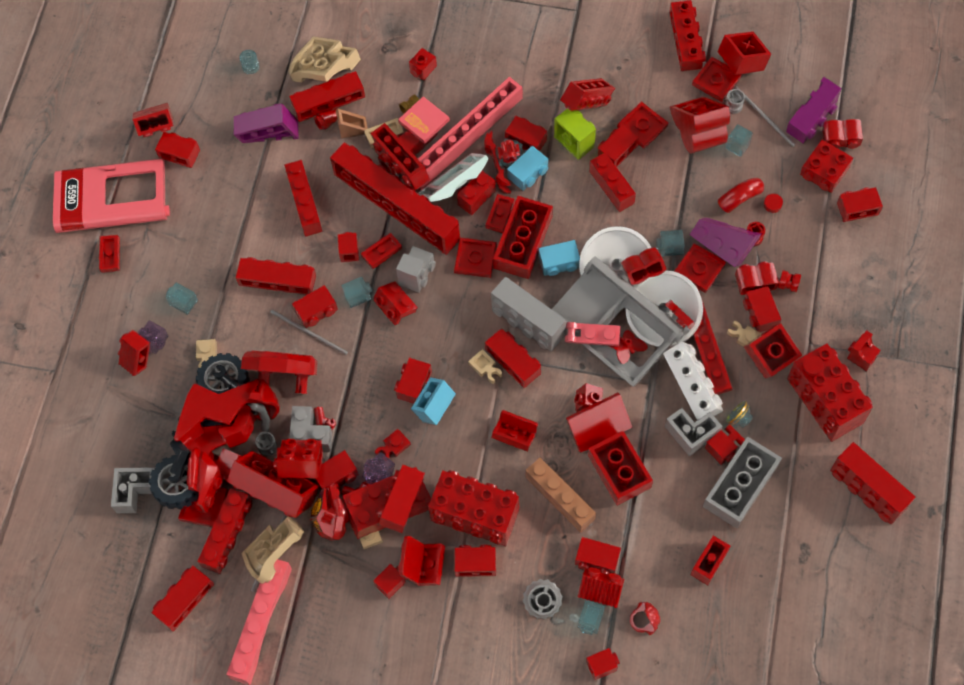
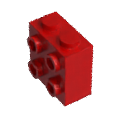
(153, 119)
(826, 166)
(299, 458)

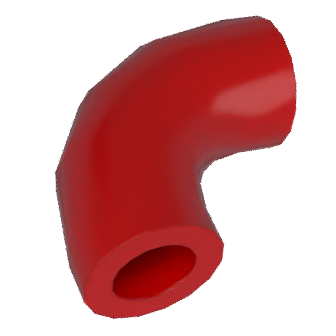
(740, 193)

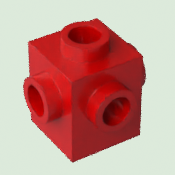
(587, 396)

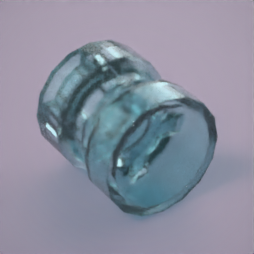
(249, 61)

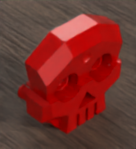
(268, 362)

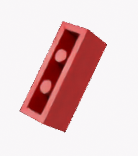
(612, 182)
(513, 357)
(401, 498)
(182, 598)

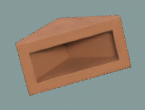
(350, 123)

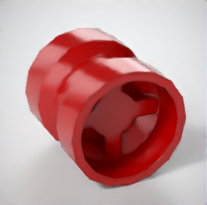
(757, 227)
(785, 279)

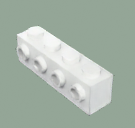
(692, 380)

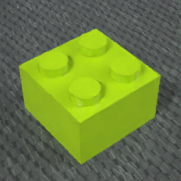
(575, 133)

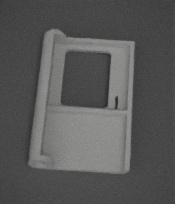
(599, 298)

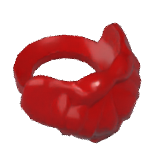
(651, 613)

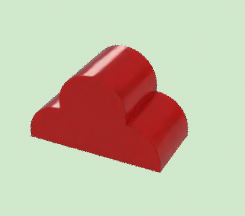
(701, 123)

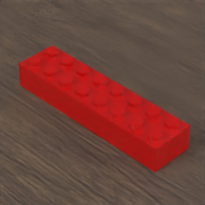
(395, 198)

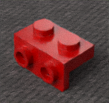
(394, 302)
(515, 430)

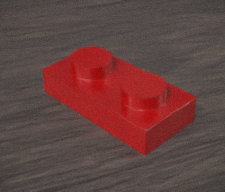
(500, 213)
(381, 251)
(109, 253)

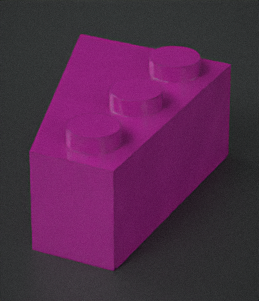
(815, 111)
(265, 123)
(725, 240)

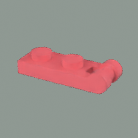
(593, 334)

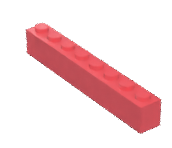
(471, 128)

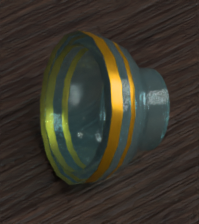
(740, 415)

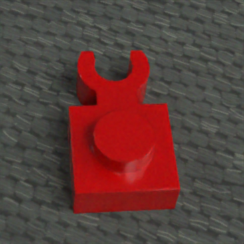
(682, 319)
(395, 444)

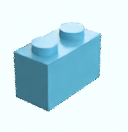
(528, 168)
(559, 258)
(433, 401)

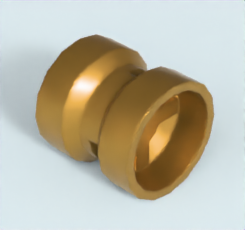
(406, 105)

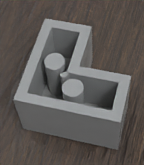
(414, 269)
(303, 427)
(692, 435)
(127, 486)

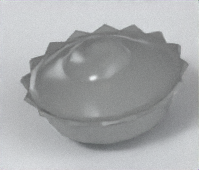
(542, 599)

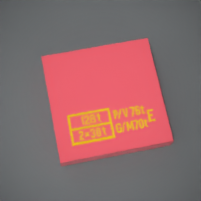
(424, 120)

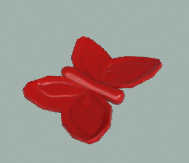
(627, 344)

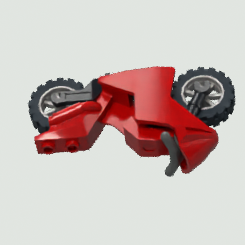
(207, 422)

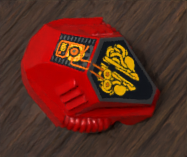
(329, 514)

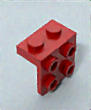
(421, 562)

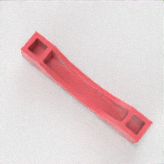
(251, 639)

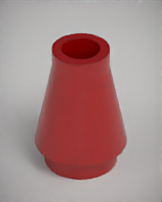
(325, 119)

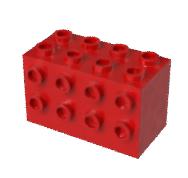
(832, 396)
(474, 507)

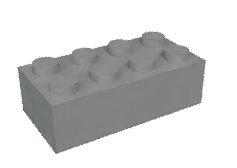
(528, 314)
(742, 482)

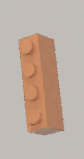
(560, 495)

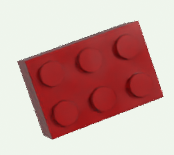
(620, 468)

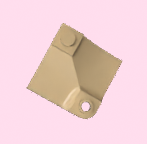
(322, 59)
(269, 546)

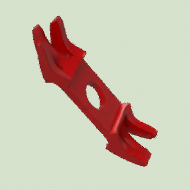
(490, 148)

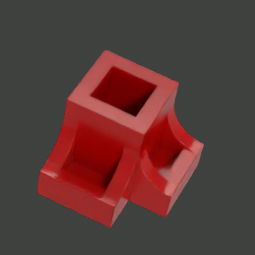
(863, 351)

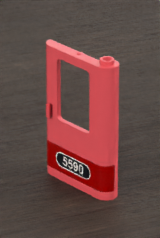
(82, 197)

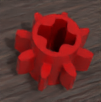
(508, 151)

